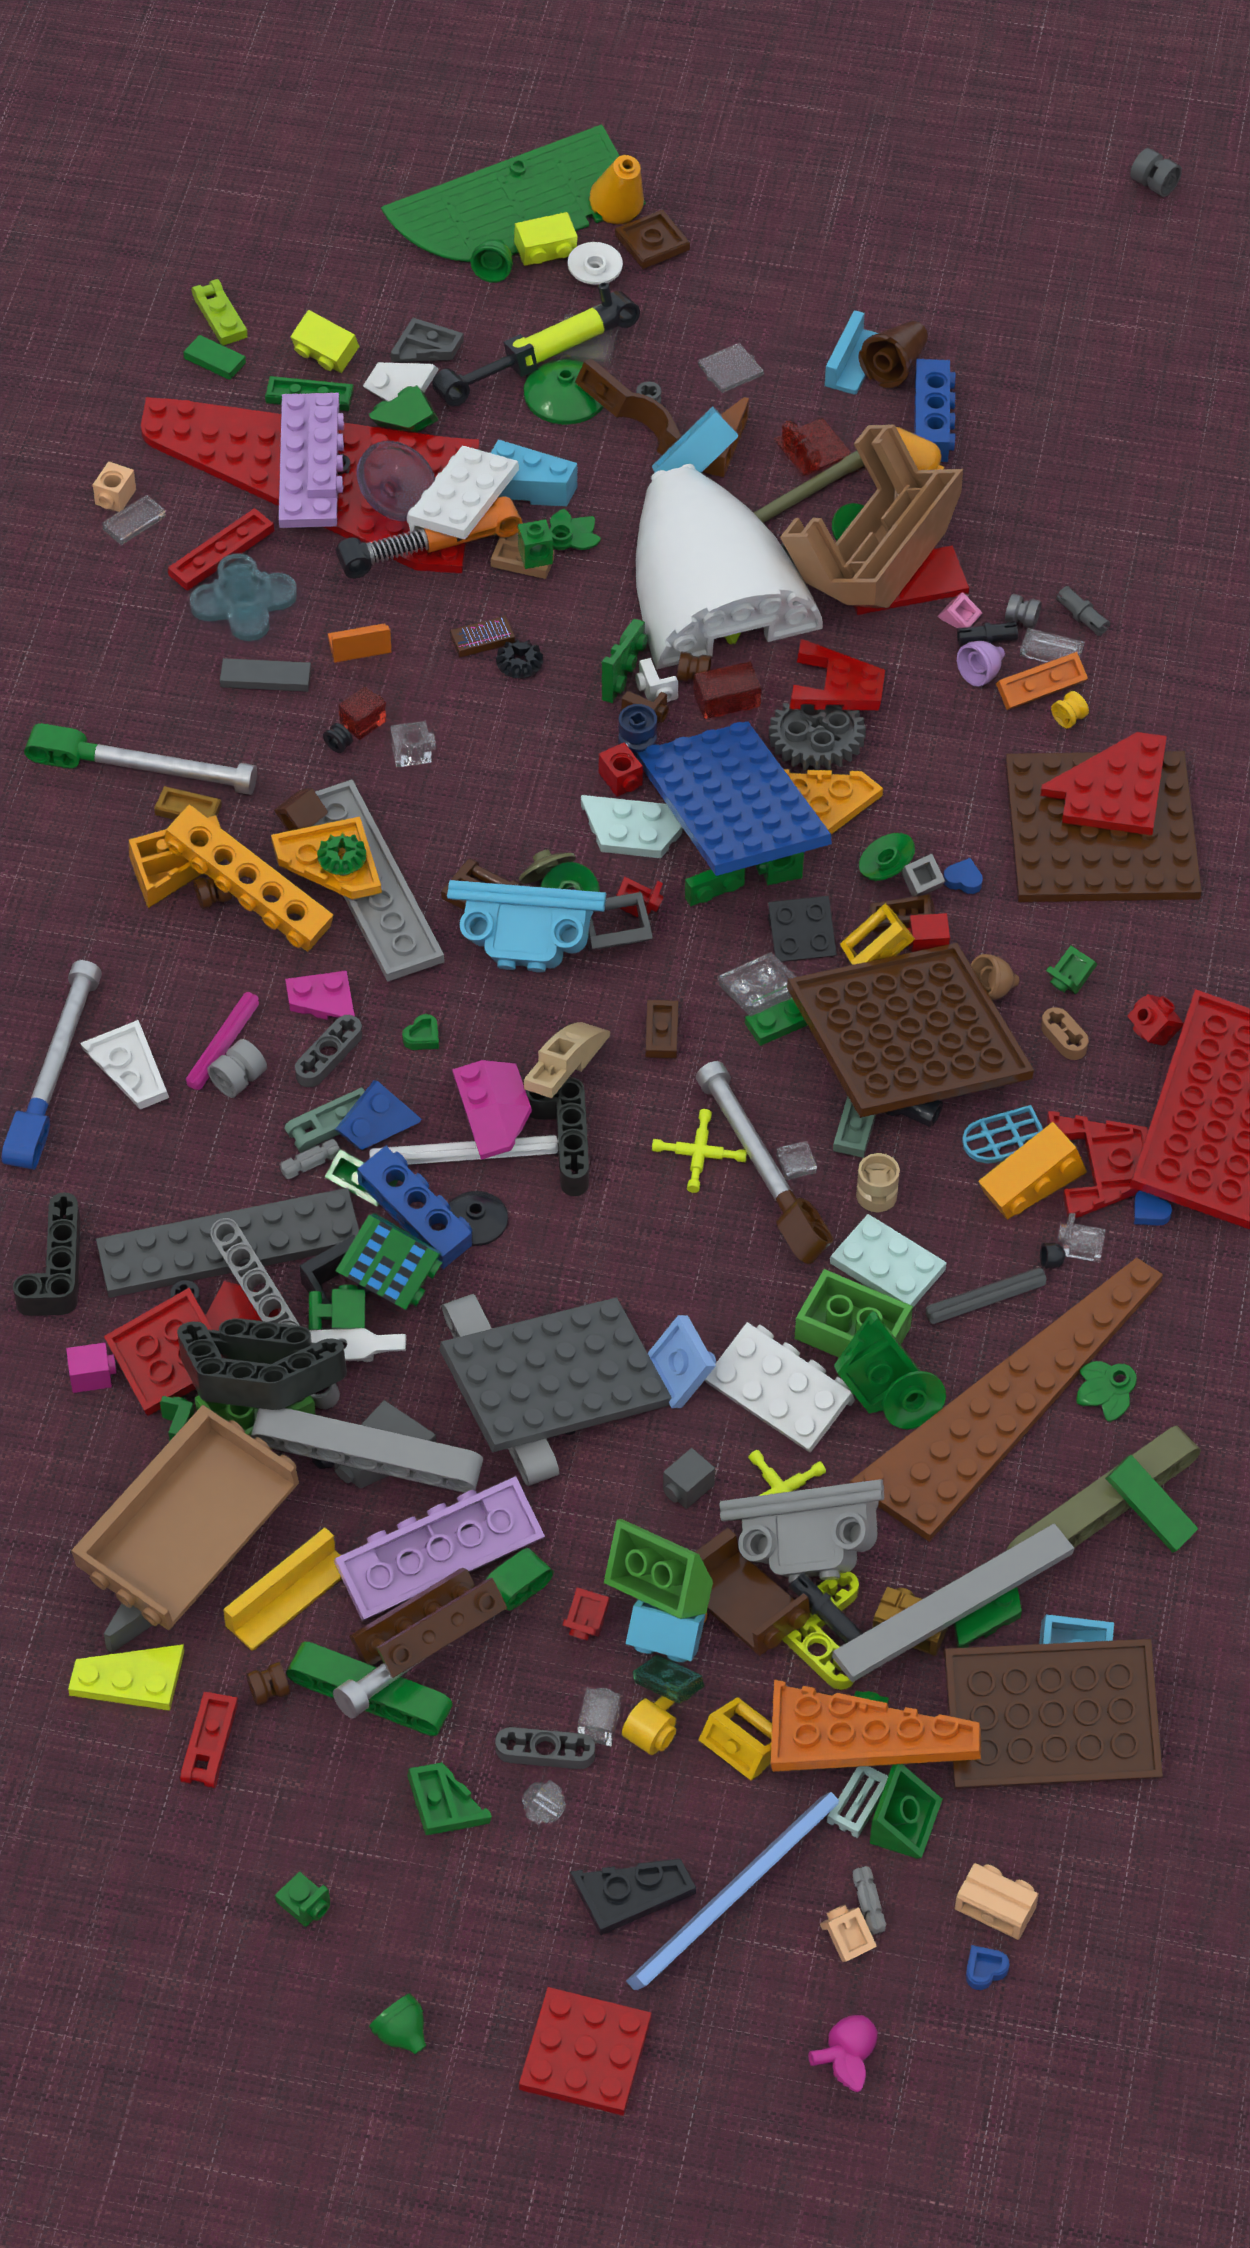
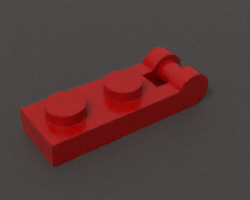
(209, 1739)

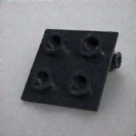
(802, 928)

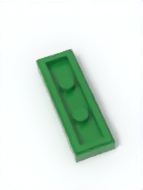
(282, 385)
(1151, 1503)

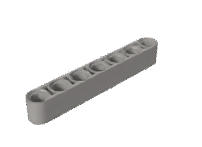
(266, 1299)
(368, 1448)
(534, 1459)

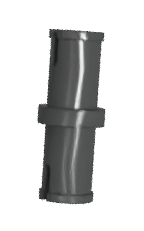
(1083, 611)

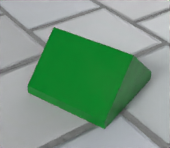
(904, 1813)

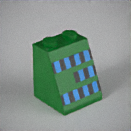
(390, 1262)

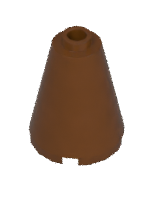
(893, 353)

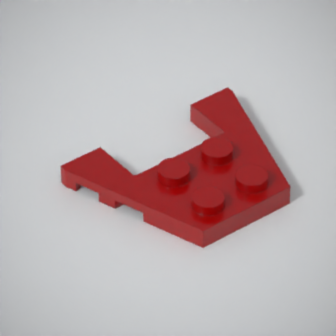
(847, 681)
(1112, 1157)

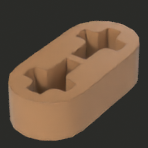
(1061, 1035)

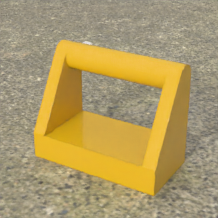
(888, 944)
(734, 1743)

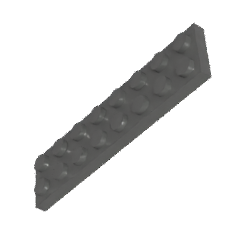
(186, 1251)

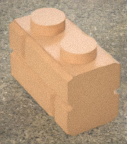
(997, 1900)

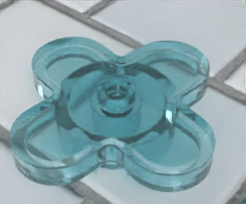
(243, 597)

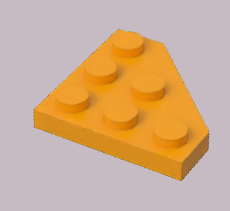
(836, 796)
(298, 853)

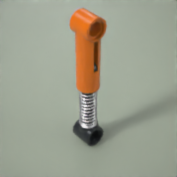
(357, 556)

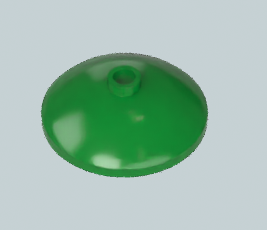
(555, 395)

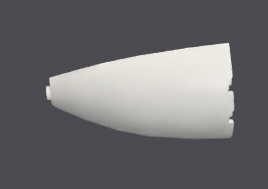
(711, 570)

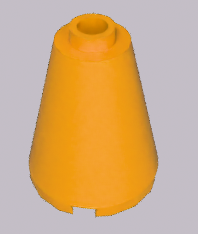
(618, 191)

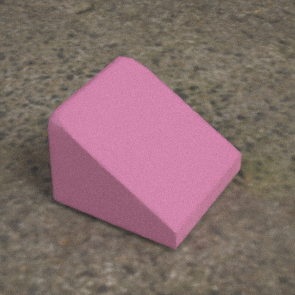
(960, 612)

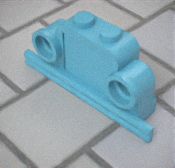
(526, 922)

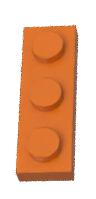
(1041, 681)

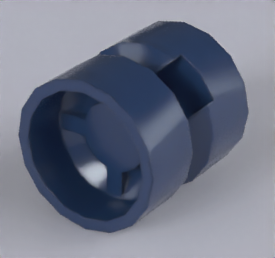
(637, 727)

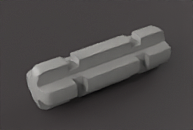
(309, 1159)
(869, 1900)

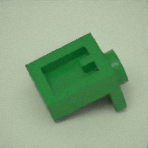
(304, 1899)

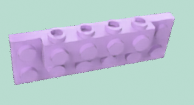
(310, 460)
(428, 1550)

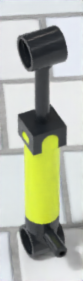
(525, 353)

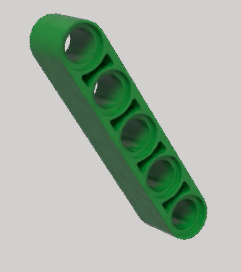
(399, 1702)

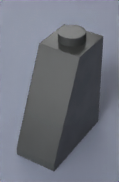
(388, 1419)

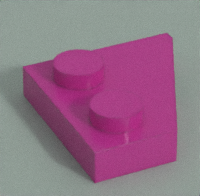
(320, 995)

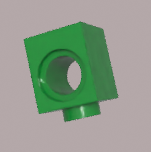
(535, 544)

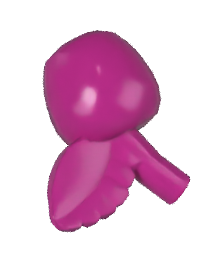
(849, 2046)

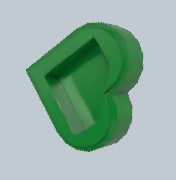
(421, 1034)

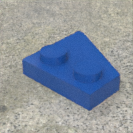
(376, 1117)

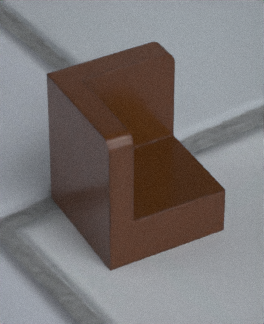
(301, 810)

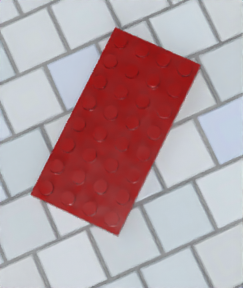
(1202, 1119)

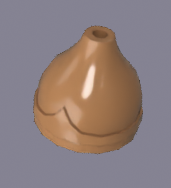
(994, 975)

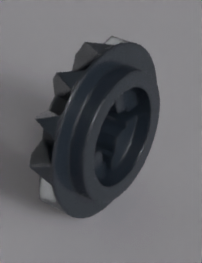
(516, 667)

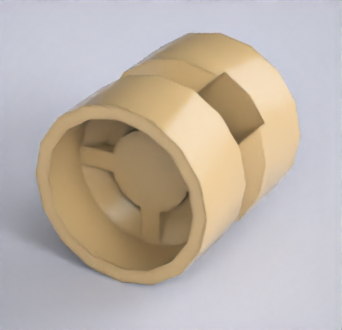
(877, 1182)

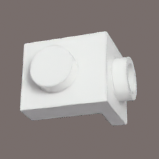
(651, 685)

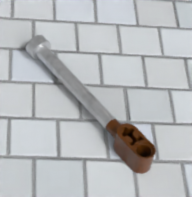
(800, 1220)

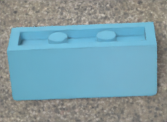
(843, 367)
(699, 444)

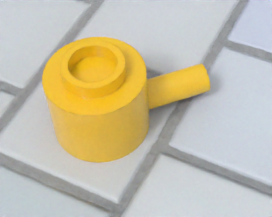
(650, 1725)

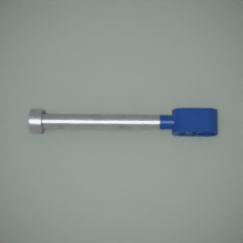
(31, 1128)

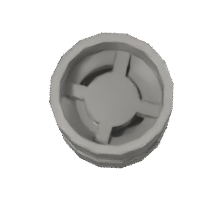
(234, 1070)

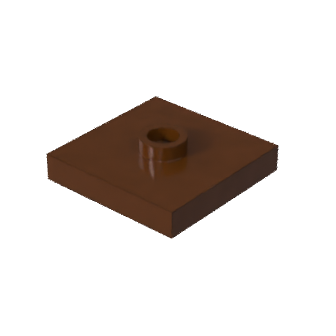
(652, 239)

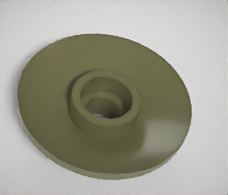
(543, 863)

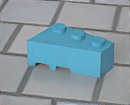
(540, 476)

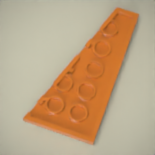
(853, 1731)

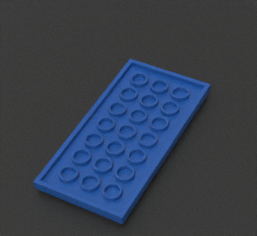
(733, 798)

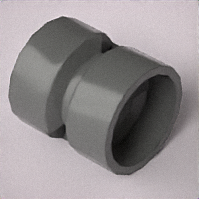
(1154, 170)

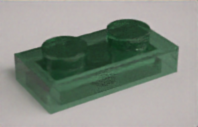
(668, 1679)

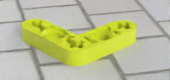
(814, 1634)

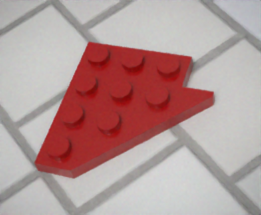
(1114, 787)

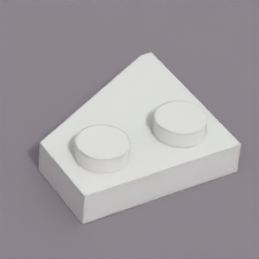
(391, 378)

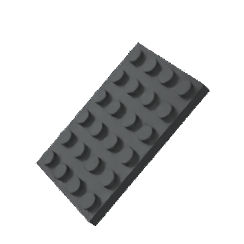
(554, 1374)

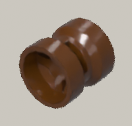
(692, 665)
(208, 892)
(260, 1685)

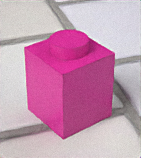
(90, 1367)

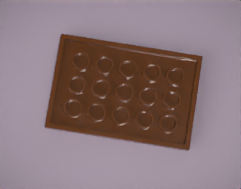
(1056, 1712)

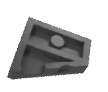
(426, 343)

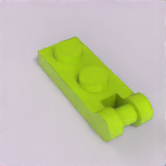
(219, 312)

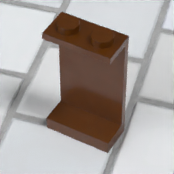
(747, 1598)

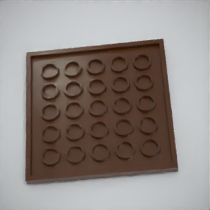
(1093, 863)
(909, 1029)

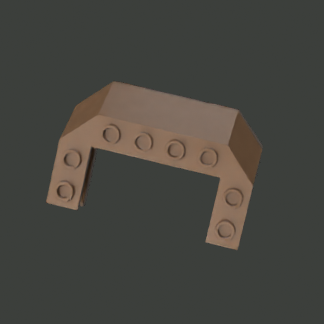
(889, 533)

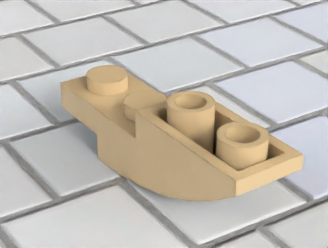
(562, 1054)

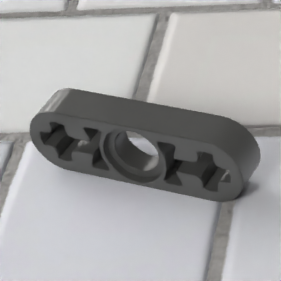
(326, 1064)
(536, 1736)

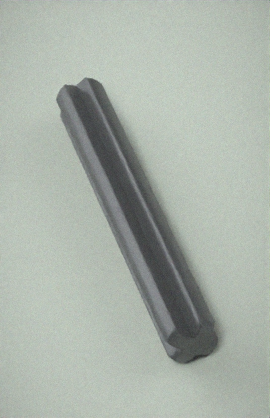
(985, 1295)

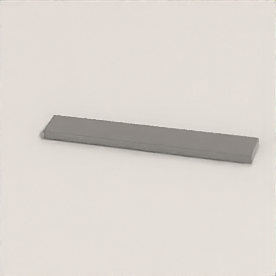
(952, 1602)

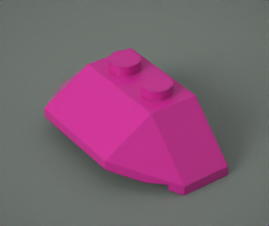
(493, 1104)

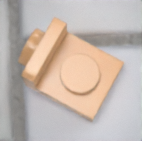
(848, 1932)

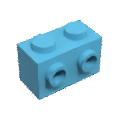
(661, 1632)

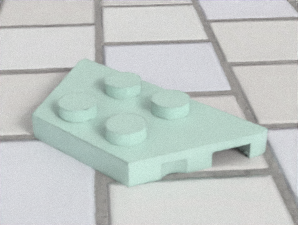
(631, 826)

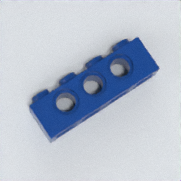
(934, 403)
(391, 1166)

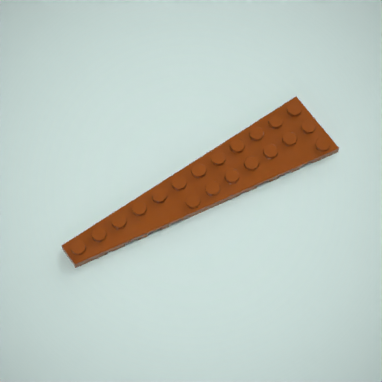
(960, 1445)

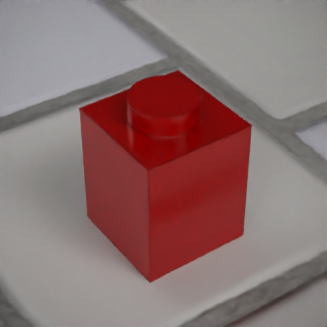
(929, 931)

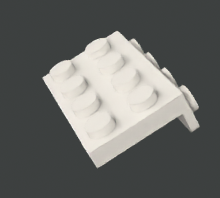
(462, 492)
(780, 1386)

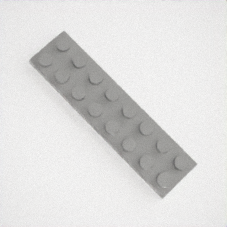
(388, 919)

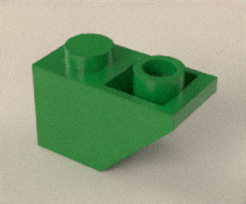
(406, 412)

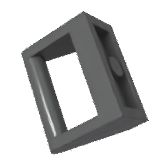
(623, 937)

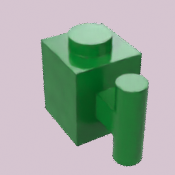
(345, 1310)

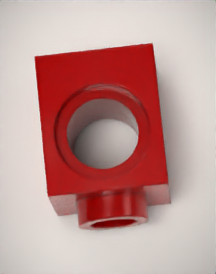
(620, 769)

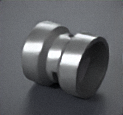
(1025, 611)

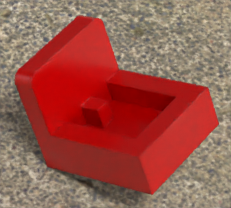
(650, 896)
(586, 1614)

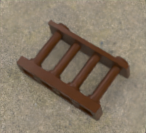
(428, 1622)

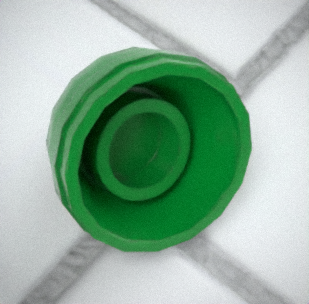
(492, 260)
(401, 2025)

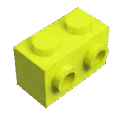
(545, 238)
(324, 341)

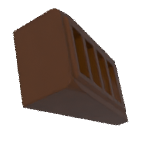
(913, 905)

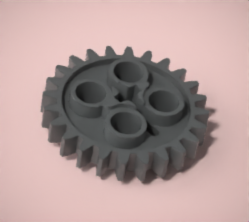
(817, 735)

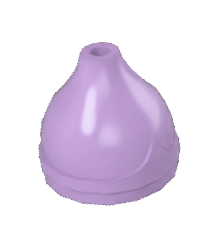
(979, 662)

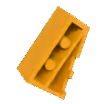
(158, 868)
(1033, 1172)

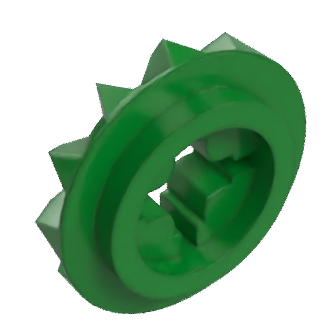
(352, 860)

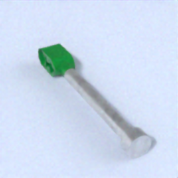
(66, 747)
(516, 1581)

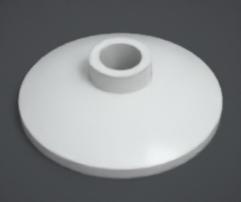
(595, 263)

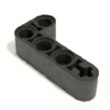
(567, 1108)
(56, 1280)

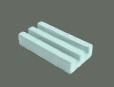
(845, 1823)

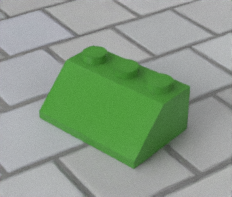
(658, 1571)

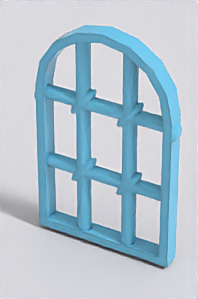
(989, 1133)

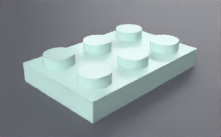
(888, 1261)

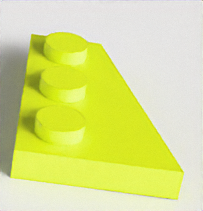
(130, 1678)

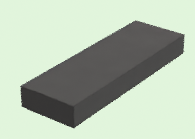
(265, 674)

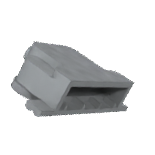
(808, 1528)

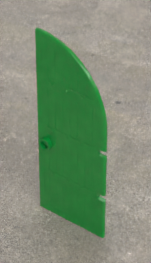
(488, 202)

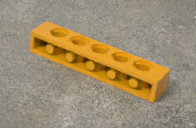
(193, 826)

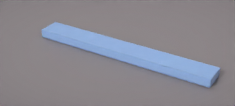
(732, 1891)

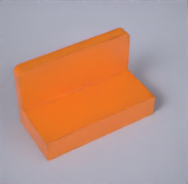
(360, 642)

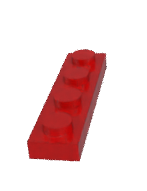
(232, 540)

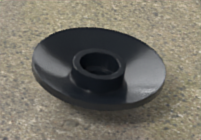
(487, 1224)

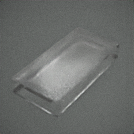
(134, 519)
(1048, 646)

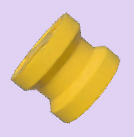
(1070, 709)

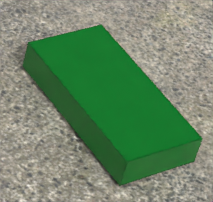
(214, 357)

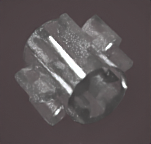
(543, 1802)

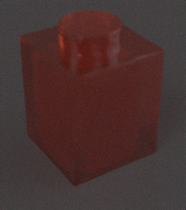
(362, 712)

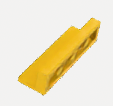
(284, 1591)

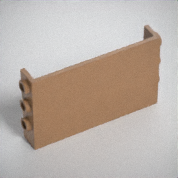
(185, 1517)

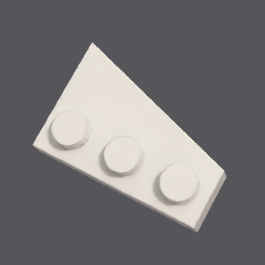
(128, 1063)

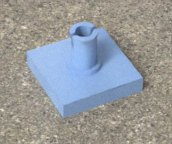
(681, 1360)

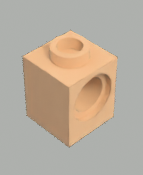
(114, 487)

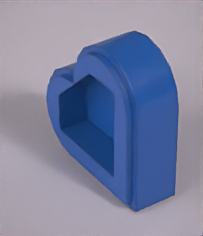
(963, 876)
(1151, 1209)
(985, 1966)

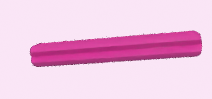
(223, 1039)

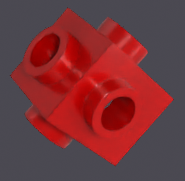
(1155, 1019)

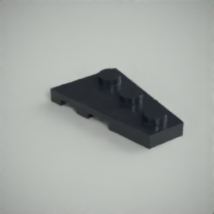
(628, 1894)

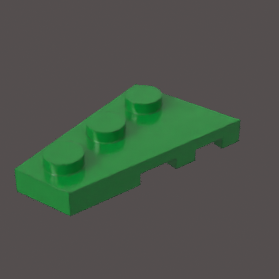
(622, 660)

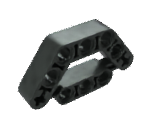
(261, 1362)

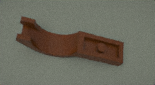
(624, 403)

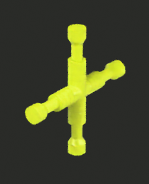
(699, 1150)
(776, 1482)

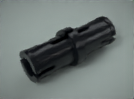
(988, 633)

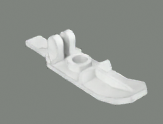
(361, 1342)

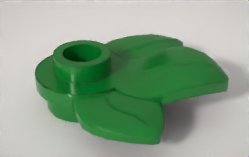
(572, 532)
(1104, 1391)

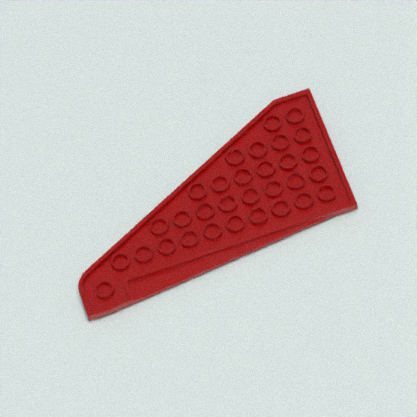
(246, 451)

